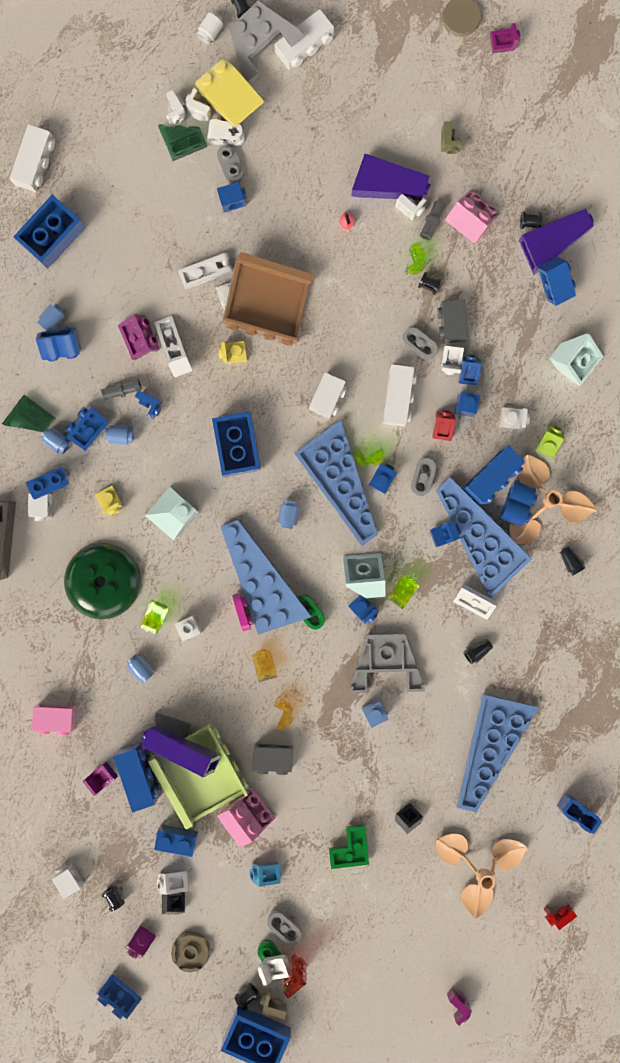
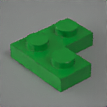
(355, 853)

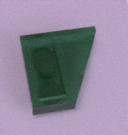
(182, 140)
(29, 416)

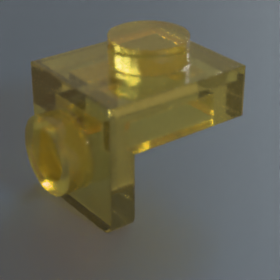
(264, 665)
(286, 719)

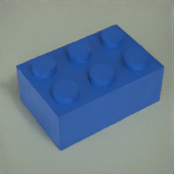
(49, 231)
(236, 444)
(494, 476)
(137, 777)
(255, 1038)

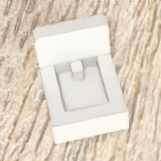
(176, 102)
(197, 109)
(452, 359)
(274, 968)

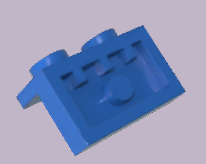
(85, 427)
(48, 483)
(118, 996)

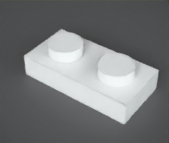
(475, 601)

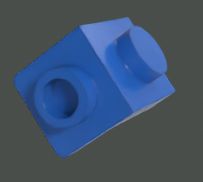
(445, 533)

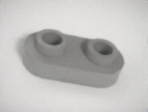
(229, 163)
(421, 341)
(423, 477)
(283, 927)

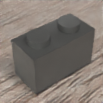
(453, 321)
(272, 758)

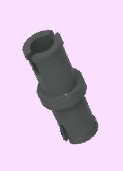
(432, 220)
(121, 389)

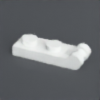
(205, 271)

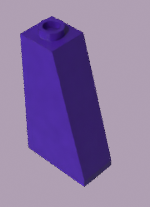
(388, 180)
(554, 238)
(181, 751)

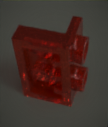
(297, 978)

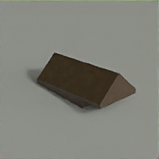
(7, 516)

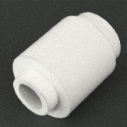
(210, 27)

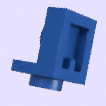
(470, 371)
(146, 400)
(383, 478)
(363, 609)

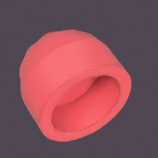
(343, 222)

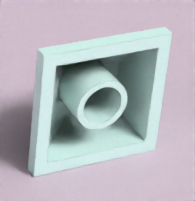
(577, 358)
(171, 513)
(365, 574)

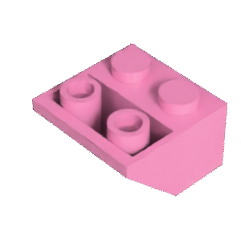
(472, 216)
(246, 818)

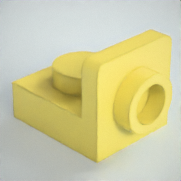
(232, 352)
(109, 501)

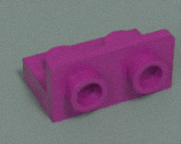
(138, 336)

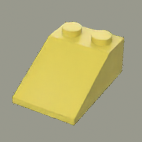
(228, 92)

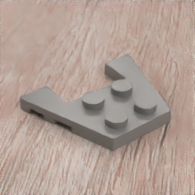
(255, 31)
(386, 654)

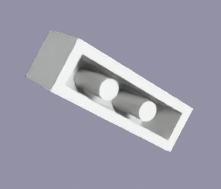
(316, 32)
(32, 158)
(399, 395)

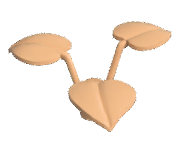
(574, 504)
(478, 897)

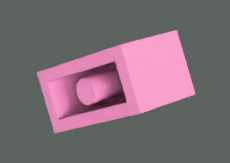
(53, 718)

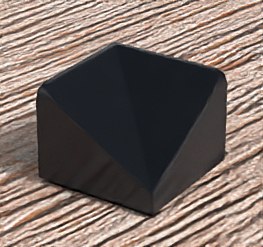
(408, 818)
(173, 903)

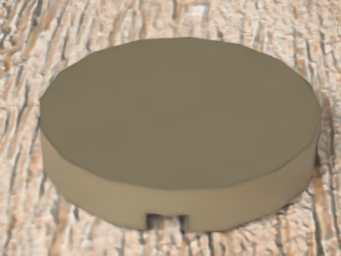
(461, 17)
(190, 951)

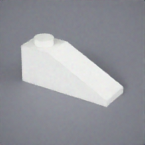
(173, 346)

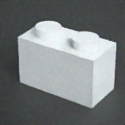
(327, 396)

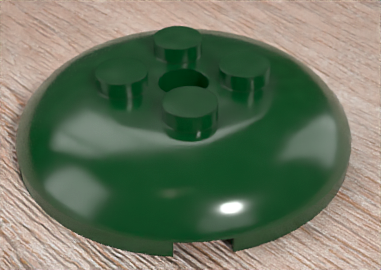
(120, 576)

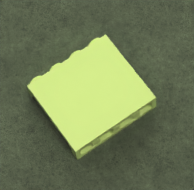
(197, 795)

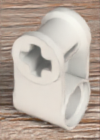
(223, 133)

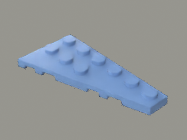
(335, 473)
(489, 547)
(265, 589)
(494, 739)

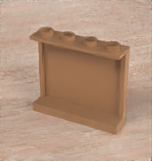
(266, 299)

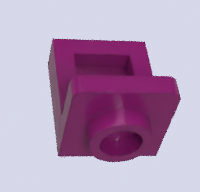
(505, 39)
(100, 778)
(140, 942)
(460, 1002)

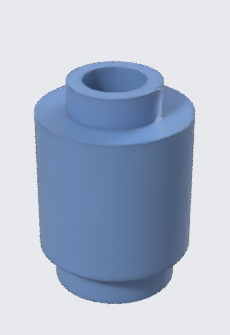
(51, 317)
(119, 434)
(55, 440)
(288, 514)
(140, 668)

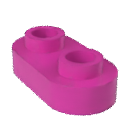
(244, 619)

